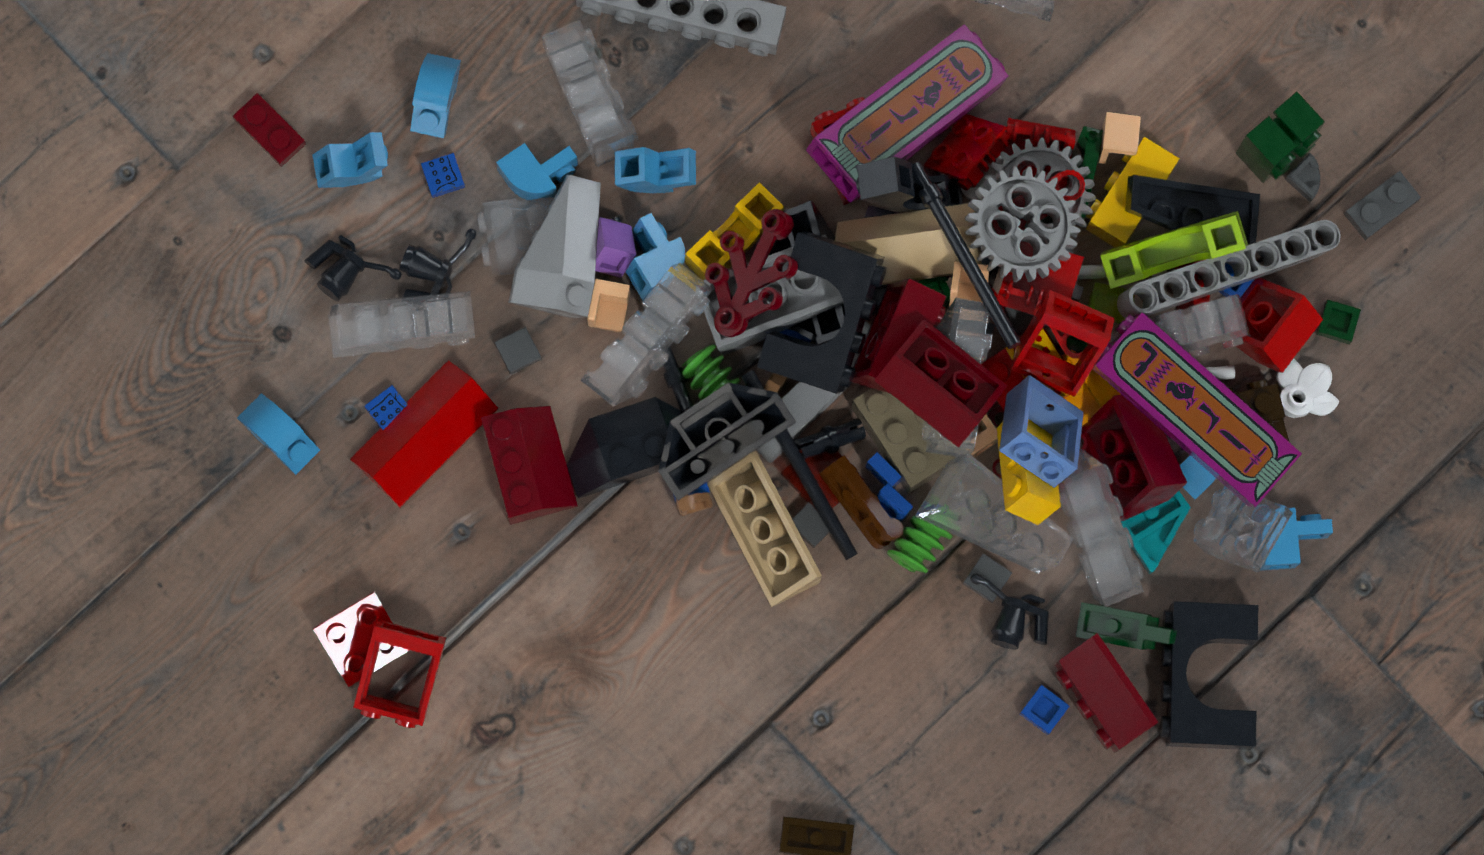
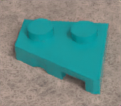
(1155, 529)

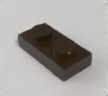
(815, 837)

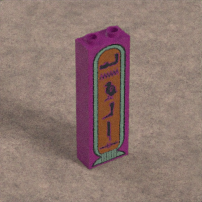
(909, 109)
(1195, 409)

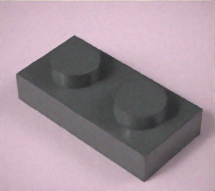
(1382, 205)

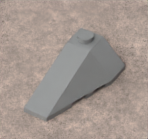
(561, 260)

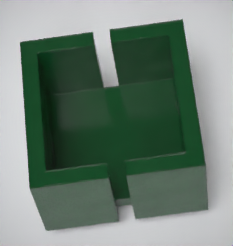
(1277, 141)

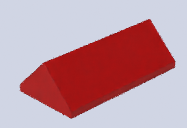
(424, 433)

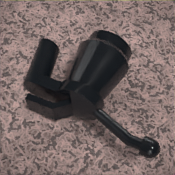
(424, 265)
(341, 275)
(1010, 624)

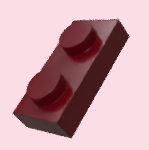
(269, 130)

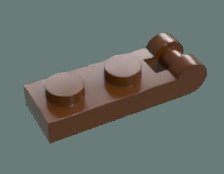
(861, 503)

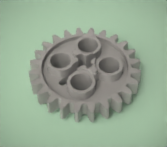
(1058, 161)
(1039, 199)

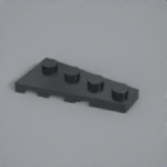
(1183, 204)

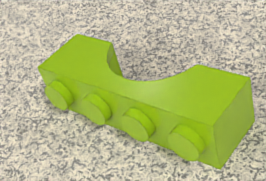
(1174, 248)

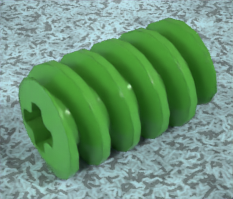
(706, 372)
(918, 545)

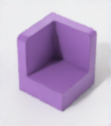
(614, 247)

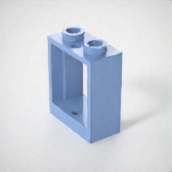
(1062, 421)

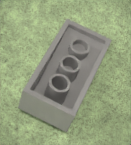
(802, 299)

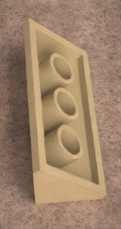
(909, 242)
(764, 530)

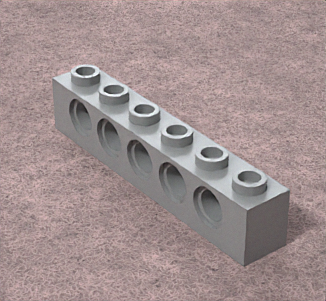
(659, 17)

